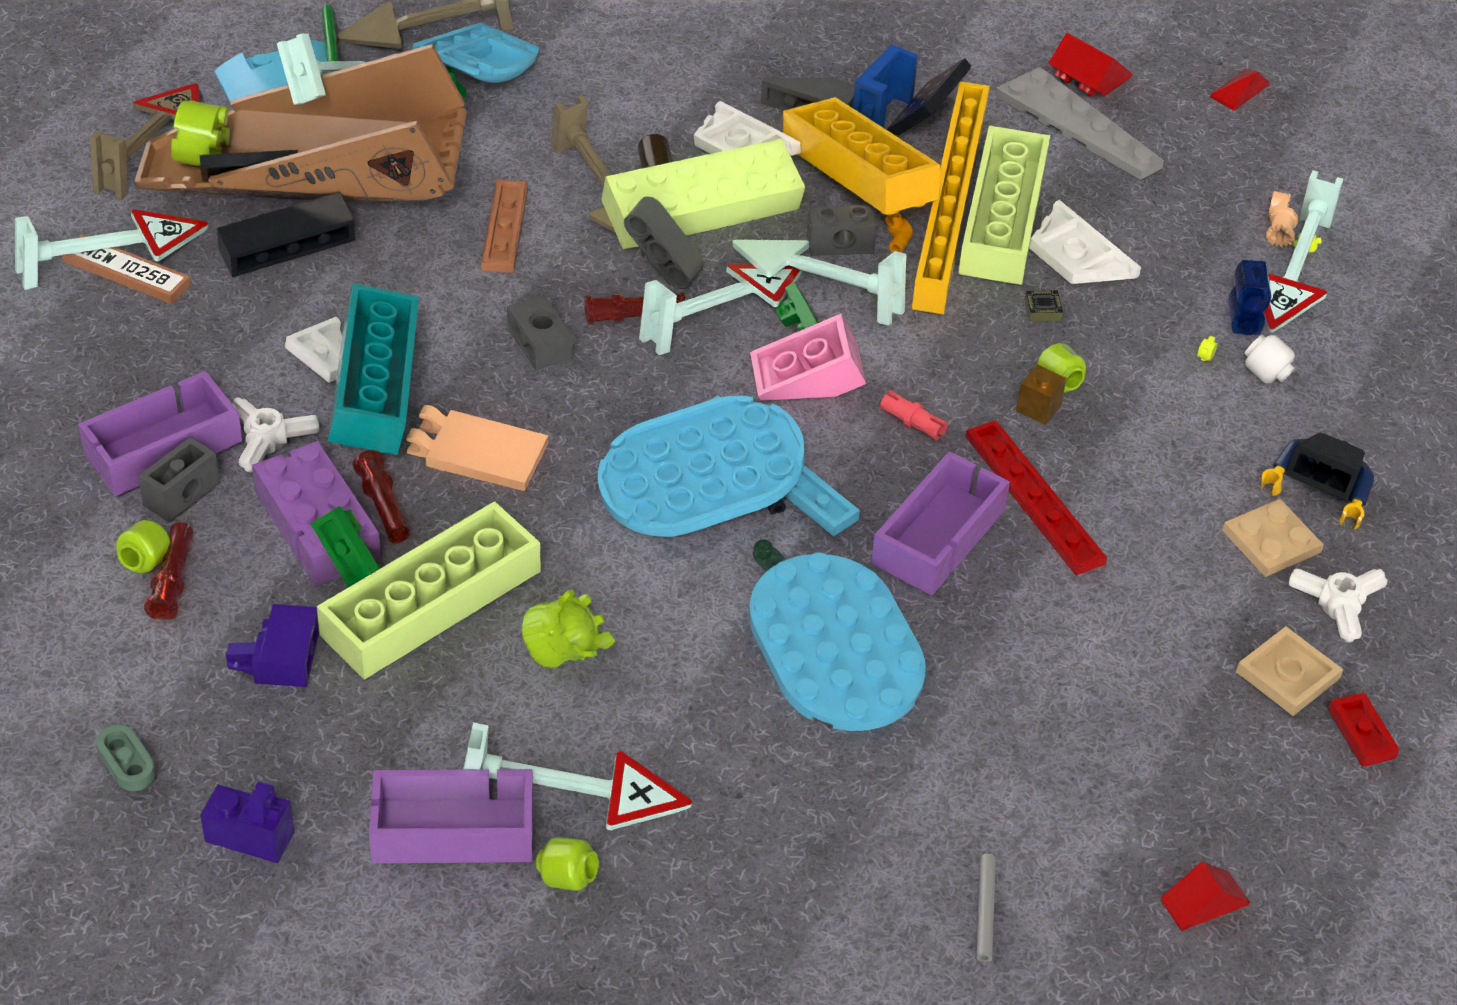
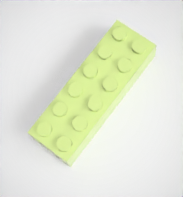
(710, 189)
(1004, 205)
(428, 589)

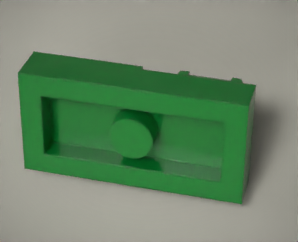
(796, 309)
(346, 549)

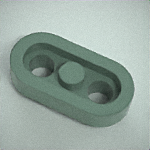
(127, 760)

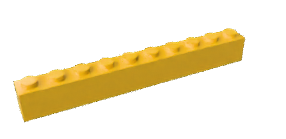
(948, 211)

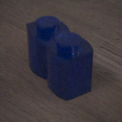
(1249, 297)

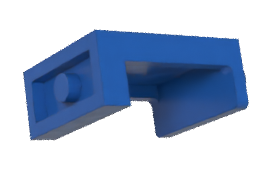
(886, 79)

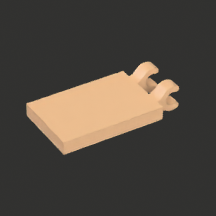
(477, 447)

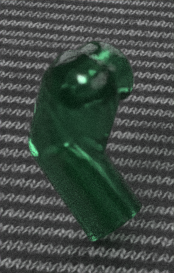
(766, 555)

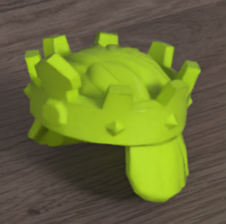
(563, 630)

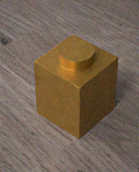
(1041, 394)

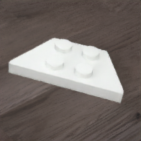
(735, 129)
(1079, 250)

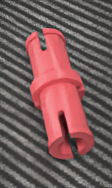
(913, 415)

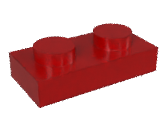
(1363, 729)

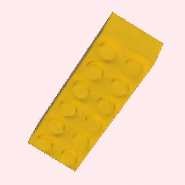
(863, 156)

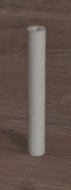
(986, 908)

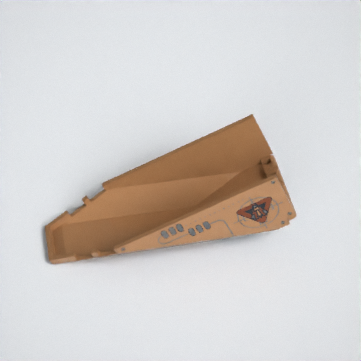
(375, 136)

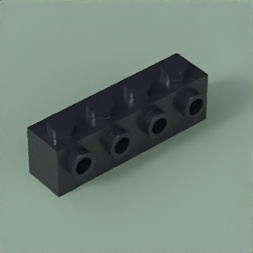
(286, 234)

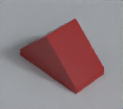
(1203, 896)

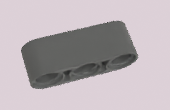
(663, 242)

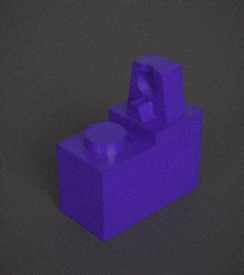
(282, 648)
(247, 822)

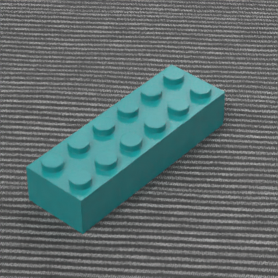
(374, 370)

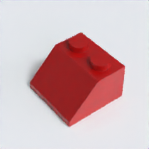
(1087, 66)

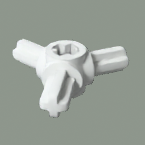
(268, 431)
(1341, 596)

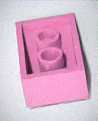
(809, 363)

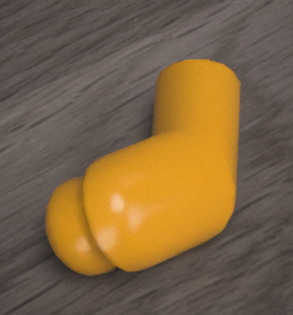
(900, 231)

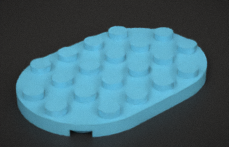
(701, 466)
(836, 642)

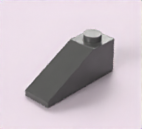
(796, 92)

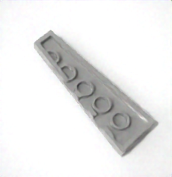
(1077, 119)

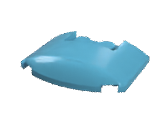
(483, 52)
(257, 74)

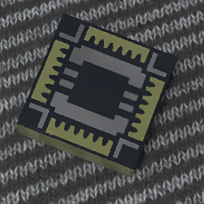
(1043, 305)

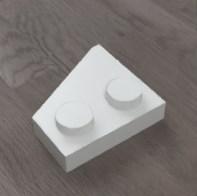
(318, 347)

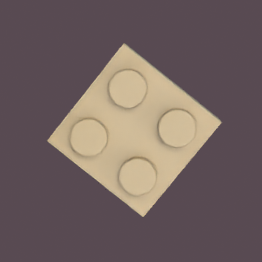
(1272, 537)
(1289, 670)

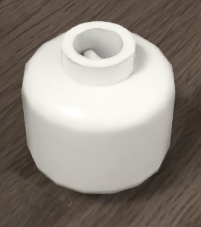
(1270, 359)

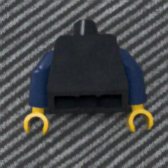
(1328, 466)

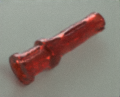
(615, 307)
(378, 486)
(168, 583)

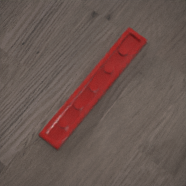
(1036, 498)

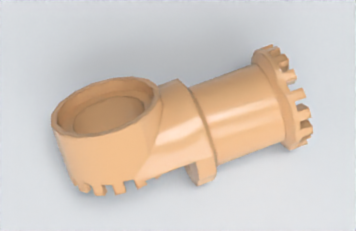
(1282, 220)

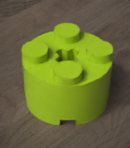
(199, 131)

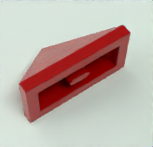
(1240, 89)

